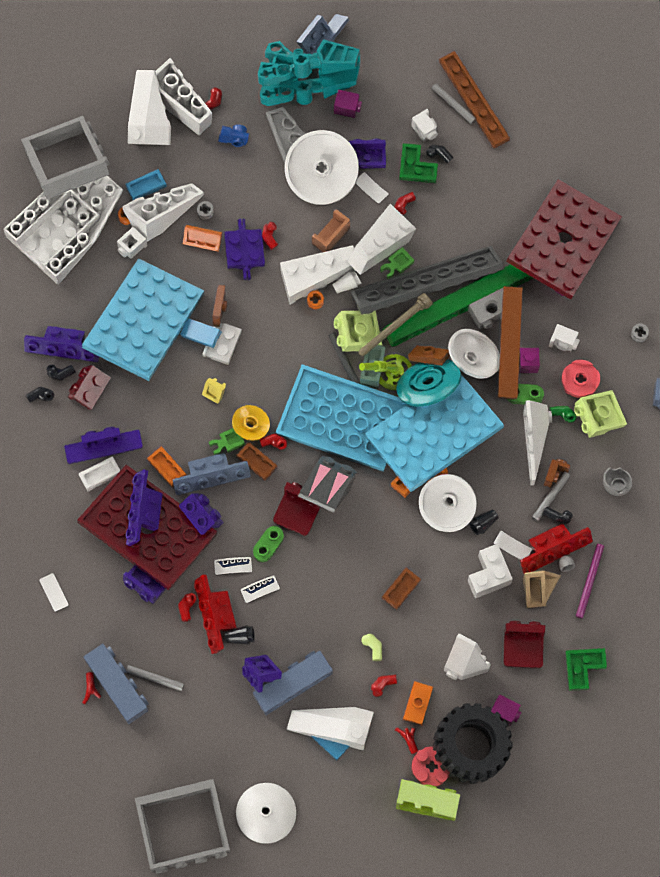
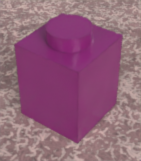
(347, 104)
(529, 360)
(507, 709)

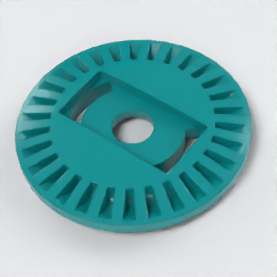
(432, 393)

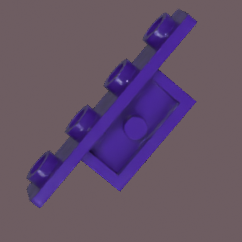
(60, 343)
(103, 444)
(144, 508)

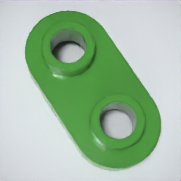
(525, 394)
(269, 543)

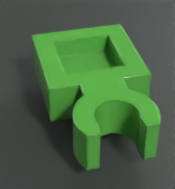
(398, 261)
(229, 440)

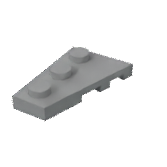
(284, 129)

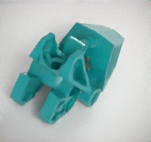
(337, 70)

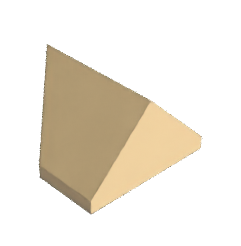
(539, 587)

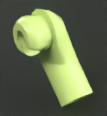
(376, 646)

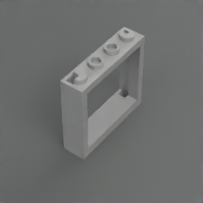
(72, 178)
(174, 794)

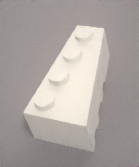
(181, 98)
(383, 238)
(314, 272)

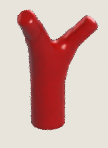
(90, 687)
(409, 738)

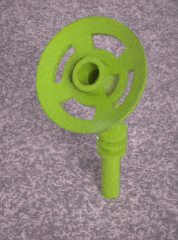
(391, 370)

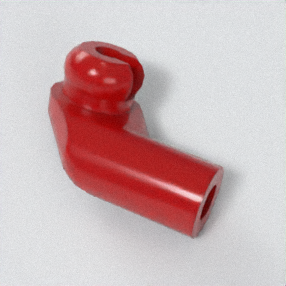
(215, 98)
(403, 201)
(267, 235)
(274, 440)
(185, 605)
(380, 683)

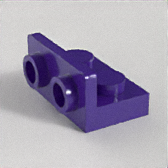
(260, 670)

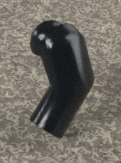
(60, 374)
(40, 393)

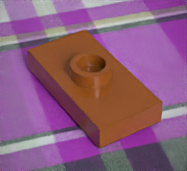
(220, 305)
(429, 355)
(257, 461)
(401, 588)

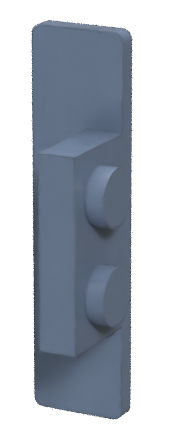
(320, 31)
(209, 473)

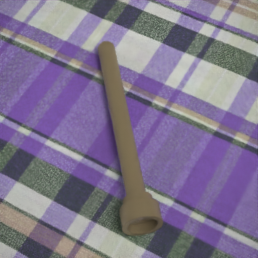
(423, 302)

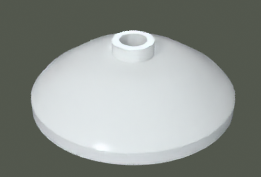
(474, 353)
(445, 515)
(268, 827)

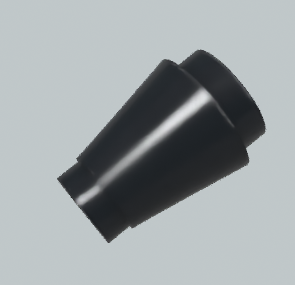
(483, 522)
(240, 635)

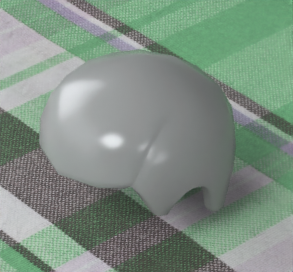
(617, 481)

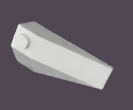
(147, 114)
(157, 213)
(536, 426)
(465, 659)
(340, 725)

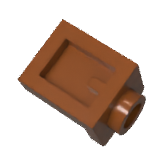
(553, 474)

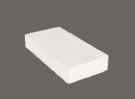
(99, 473)

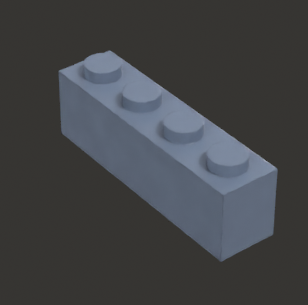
(293, 682)
(116, 684)

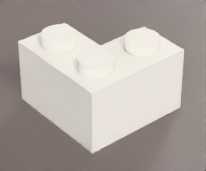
(495, 572)

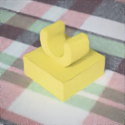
(214, 390)

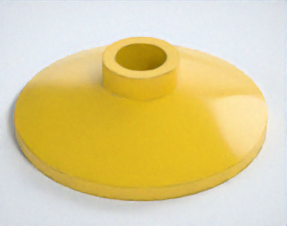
(250, 415)

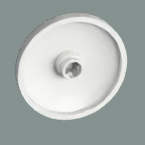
(321, 167)

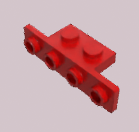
(553, 545)
(215, 611)

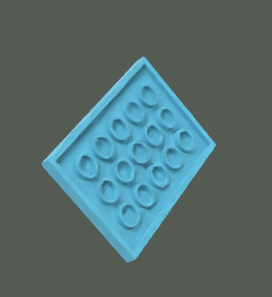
(143, 319)
(336, 415)
(432, 437)

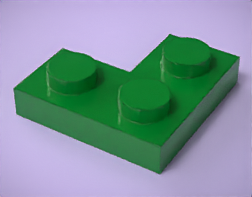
(414, 170)
(578, 664)

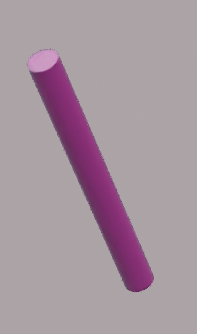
(589, 581)

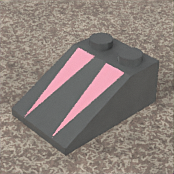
(328, 483)

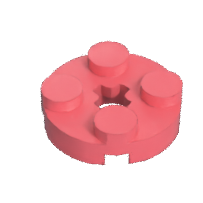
(583, 389)
(422, 773)

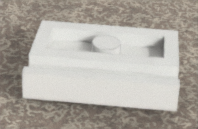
(225, 345)

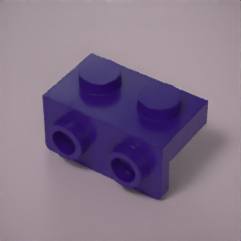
(370, 153)
(200, 512)
(146, 586)

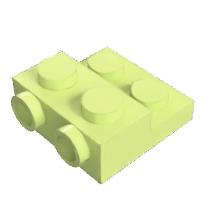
(355, 329)
(599, 413)

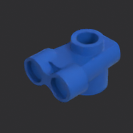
(237, 135)

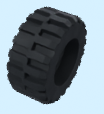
(486, 722)

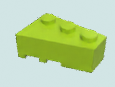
(427, 800)

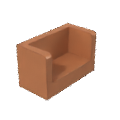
(331, 232)

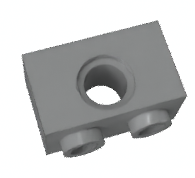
(479, 311)

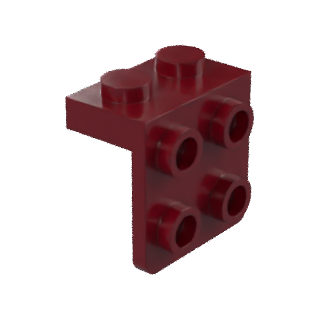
(295, 512)
(523, 644)

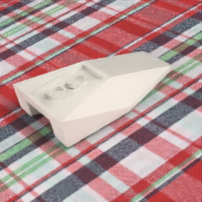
(63, 227)

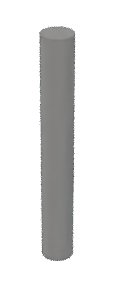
(453, 103)
(551, 495)
(155, 678)

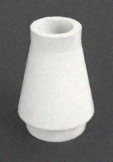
(347, 282)

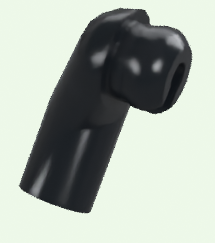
(440, 151)
(558, 517)

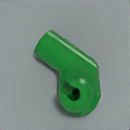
(565, 412)

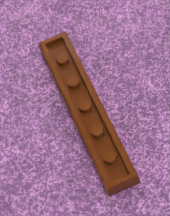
(474, 99)
(510, 343)

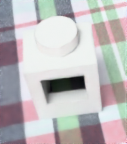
(424, 126)
(133, 238)
(564, 338)

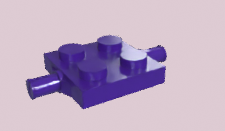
(244, 249)

